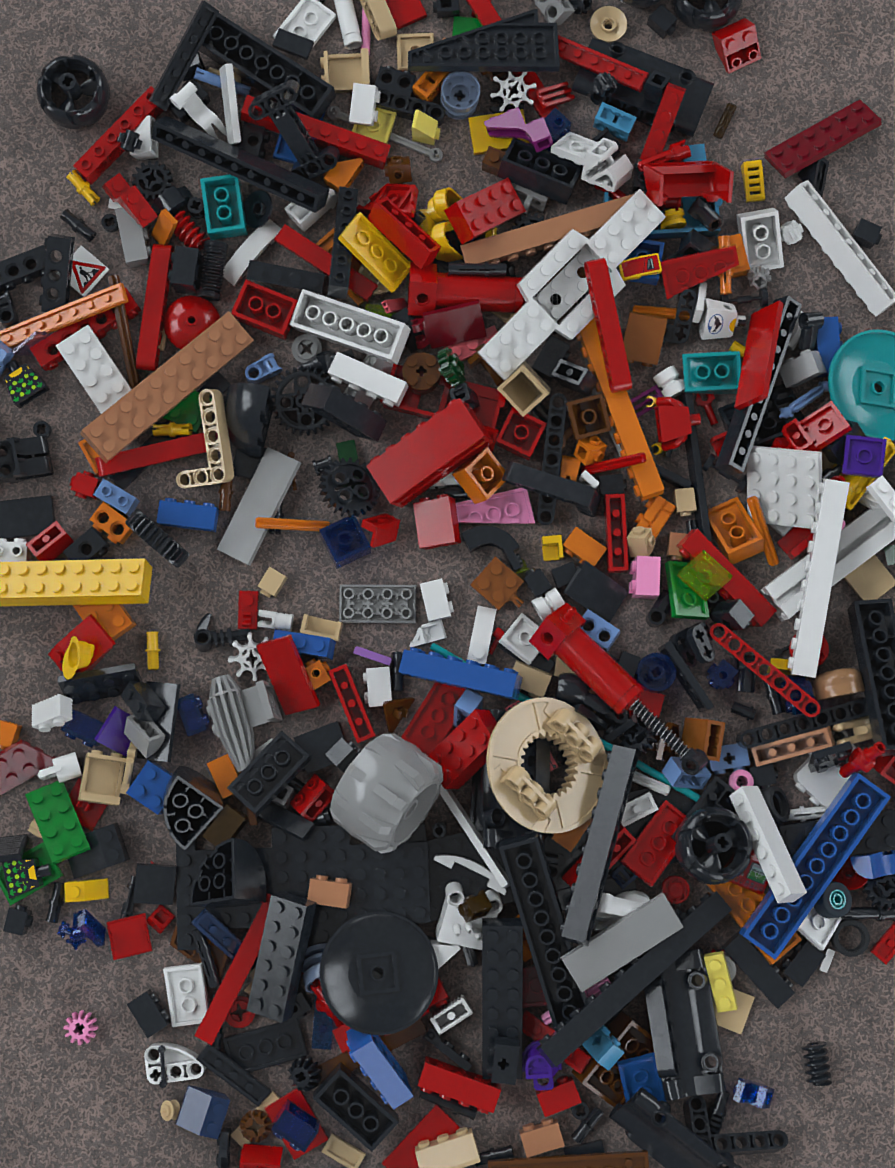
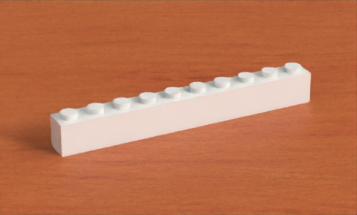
(819, 577)

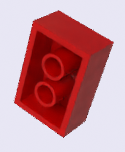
(264, 309)

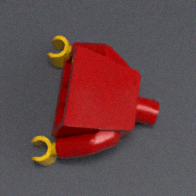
(672, 422)

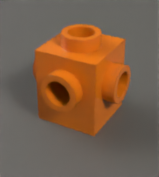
(590, 450)
(322, 667)

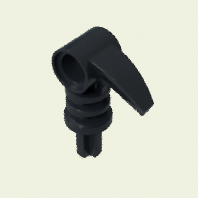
(216, 638)

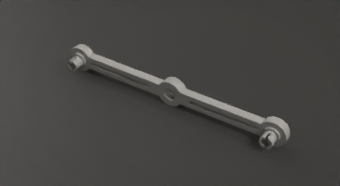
(434, 154)

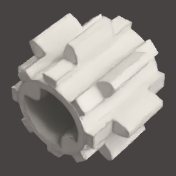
(791, 232)

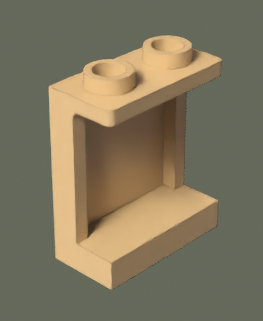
(346, 69)
(102, 778)

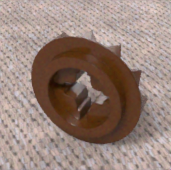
(261, 1118)

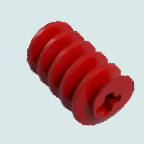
(187, 232)

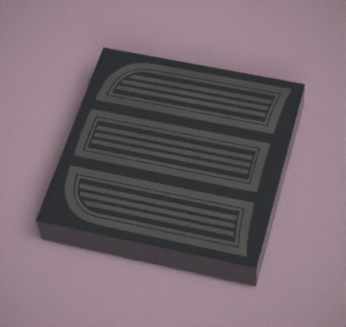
(13, 847)

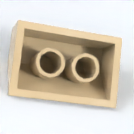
(449, 1150)

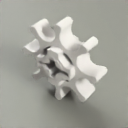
(505, 86)
(244, 659)

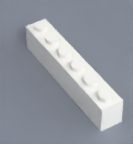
(768, 844)

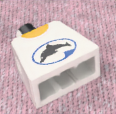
(719, 320)

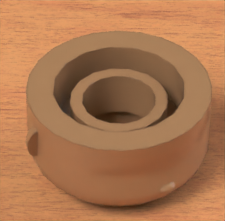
(837, 684)

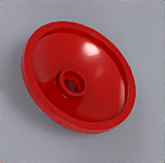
(176, 319)

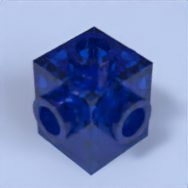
(726, 670)

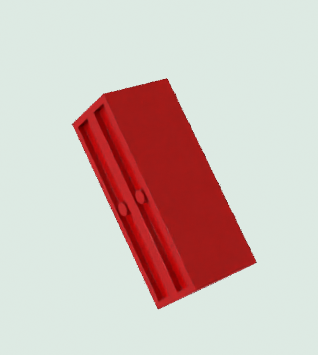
(429, 453)

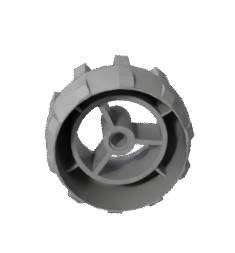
(386, 792)

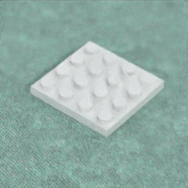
(785, 484)

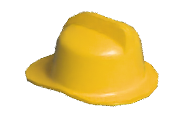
(76, 657)

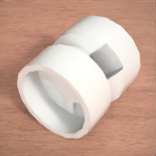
(669, 382)
(546, 605)

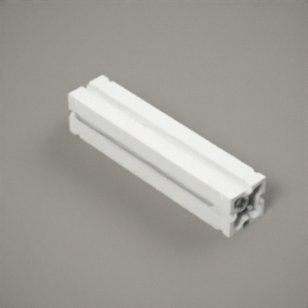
(857, 544)

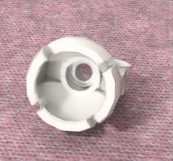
(614, 908)

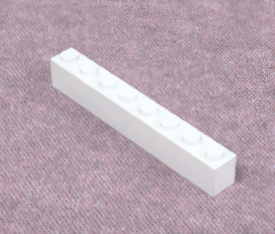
(841, 248)

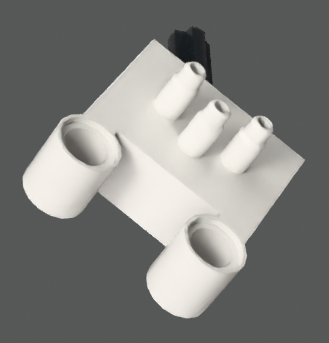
(454, 929)

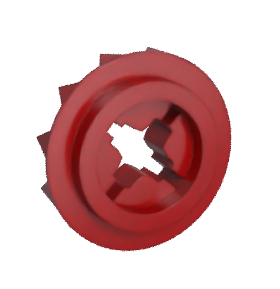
(234, 1019)

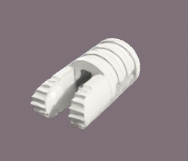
(279, 620)

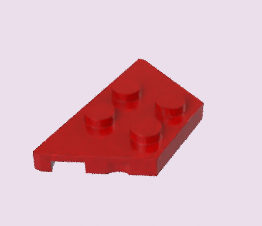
(402, 195)

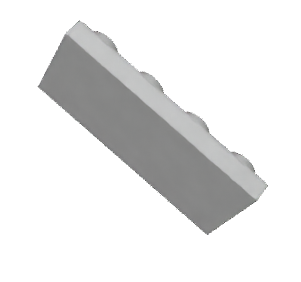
(377, 604)

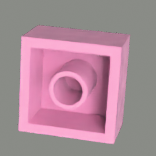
(645, 577)

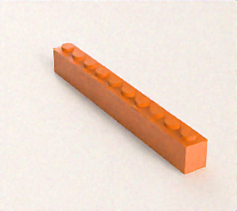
(622, 418)

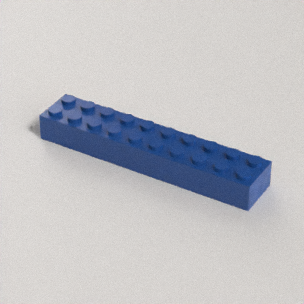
(817, 863)

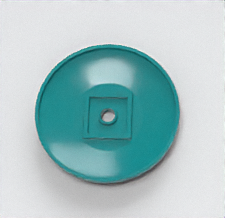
(851, 381)

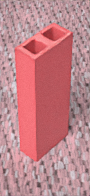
(394, 305)

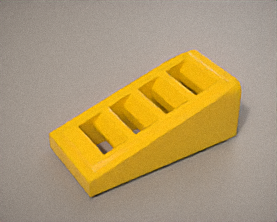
(756, 164)

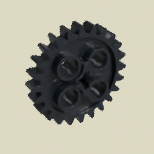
(349, 487)

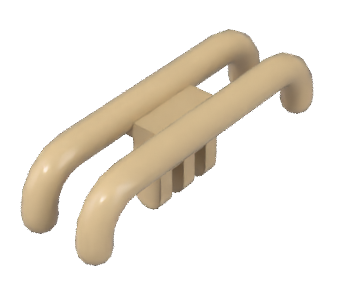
(861, 730)

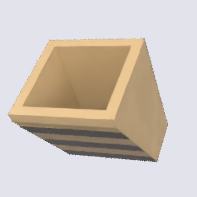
(524, 388)

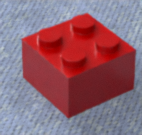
(520, 434)

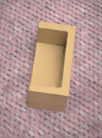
(321, 627)

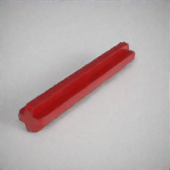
(615, 463)

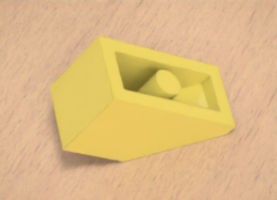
(425, 128)

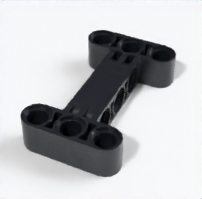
(293, 130)

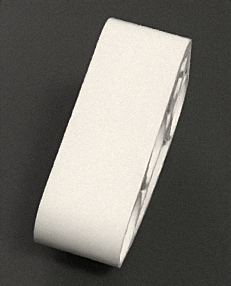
(173, 1056)

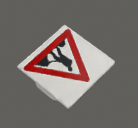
(86, 271)

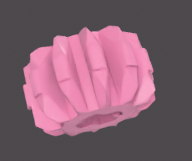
(84, 1034)

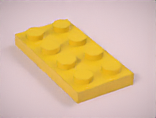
(375, 252)

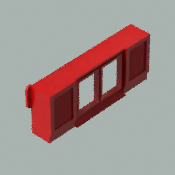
(489, 399)

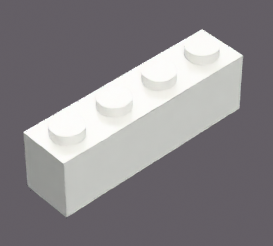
(367, 379)

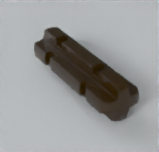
(724, 120)

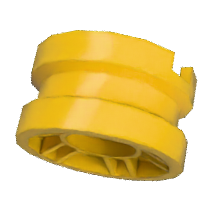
(673, 219)

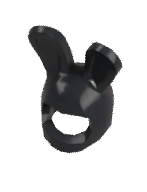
(575, 691)

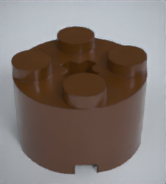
(421, 362)

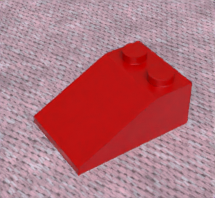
(90, 632)

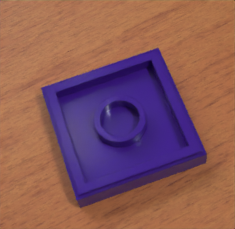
(864, 456)
(112, 732)

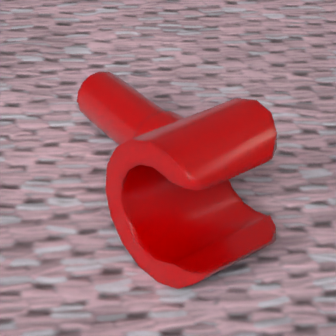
(498, 633)

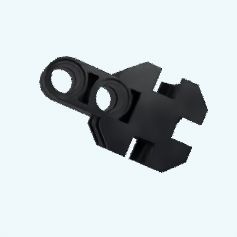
(25, 459)

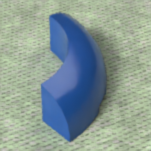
(874, 864)

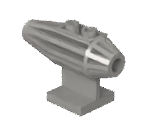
(236, 714)

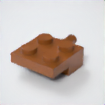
(498, 584)

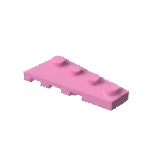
(500, 508)

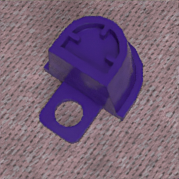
(537, 1067)

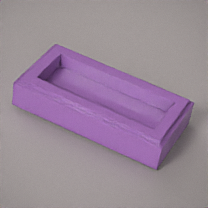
(373, 656)

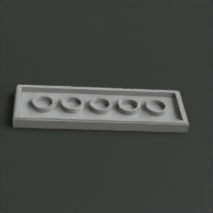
(260, 500)
(622, 942)

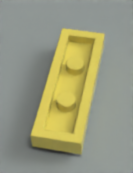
(720, 981)

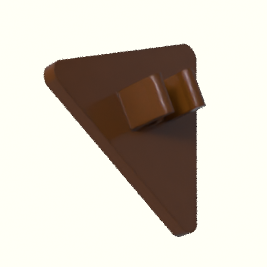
(395, 711)

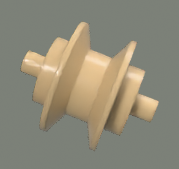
(170, 1110)

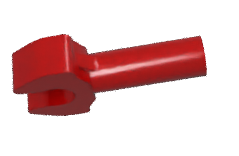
(707, 406)

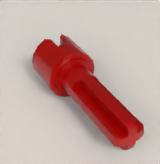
(675, 153)

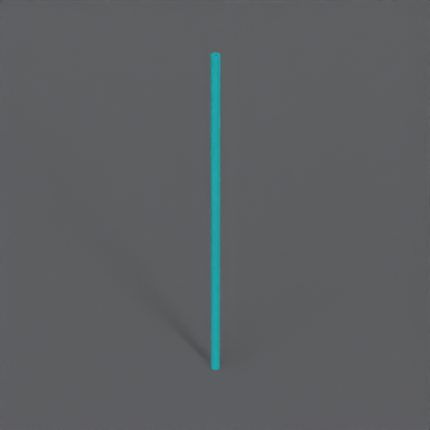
(607, 746)

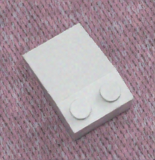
(761, 238)

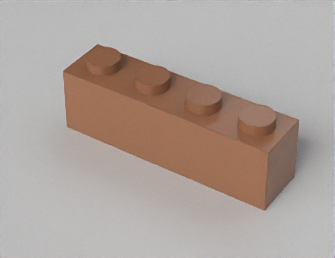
(793, 746)

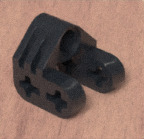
(694, 643)

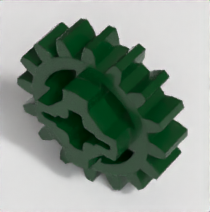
(451, 367)

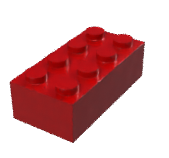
(484, 210)
(464, 749)
(459, 1085)

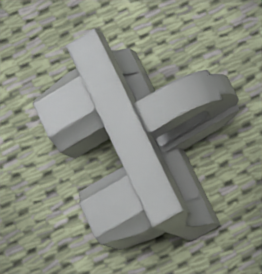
(526, 196)

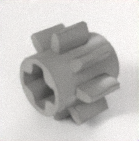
(759, 277)

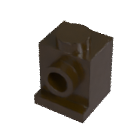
(475, 907)

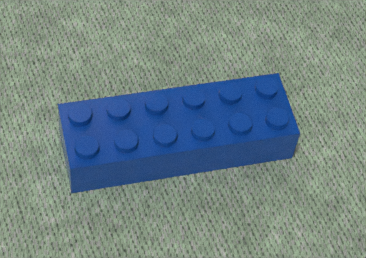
(460, 674)

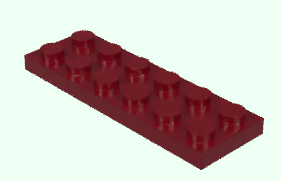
(822, 138)

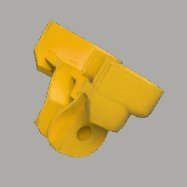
(435, 214)

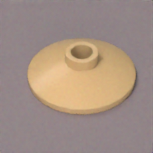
(608, 16)

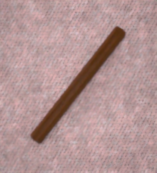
(125, 338)

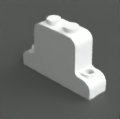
(819, 786)

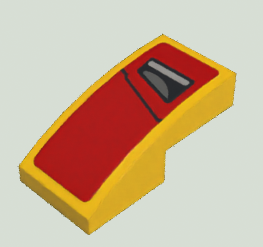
(640, 266)

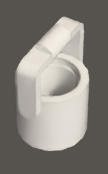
(64, 768)

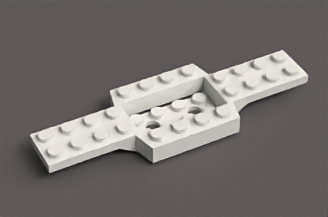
(538, 315)

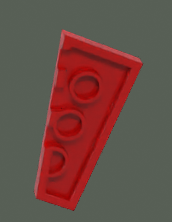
(696, 268)

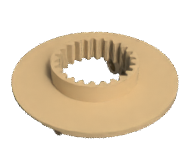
(518, 793)

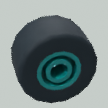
(834, 901)

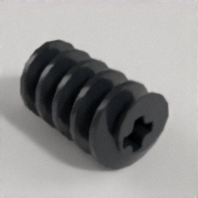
(817, 1063)

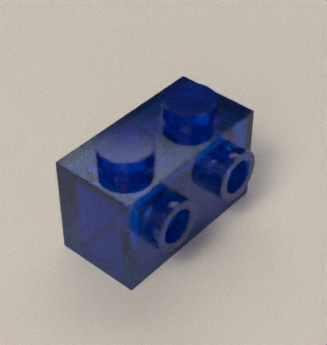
(557, 125)
(192, 715)

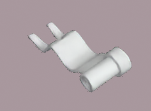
(197, 109)

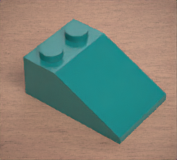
(712, 372)

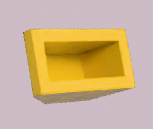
(86, 890)

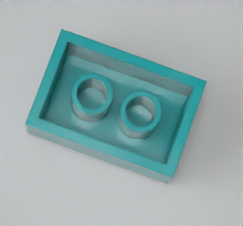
(223, 207)

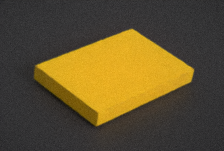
(481, 138)

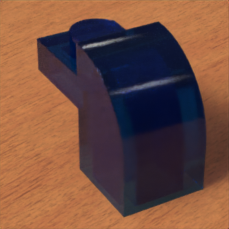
(753, 1093)

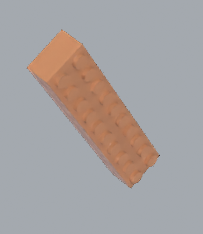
(166, 387)

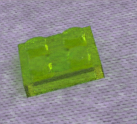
(704, 575)

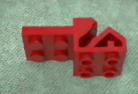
(814, 431)

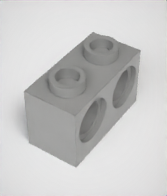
(549, 8)

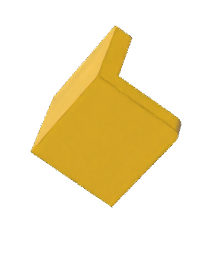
(552, 547)

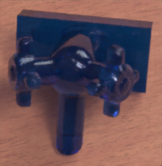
(83, 927)

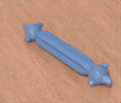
(804, 400)

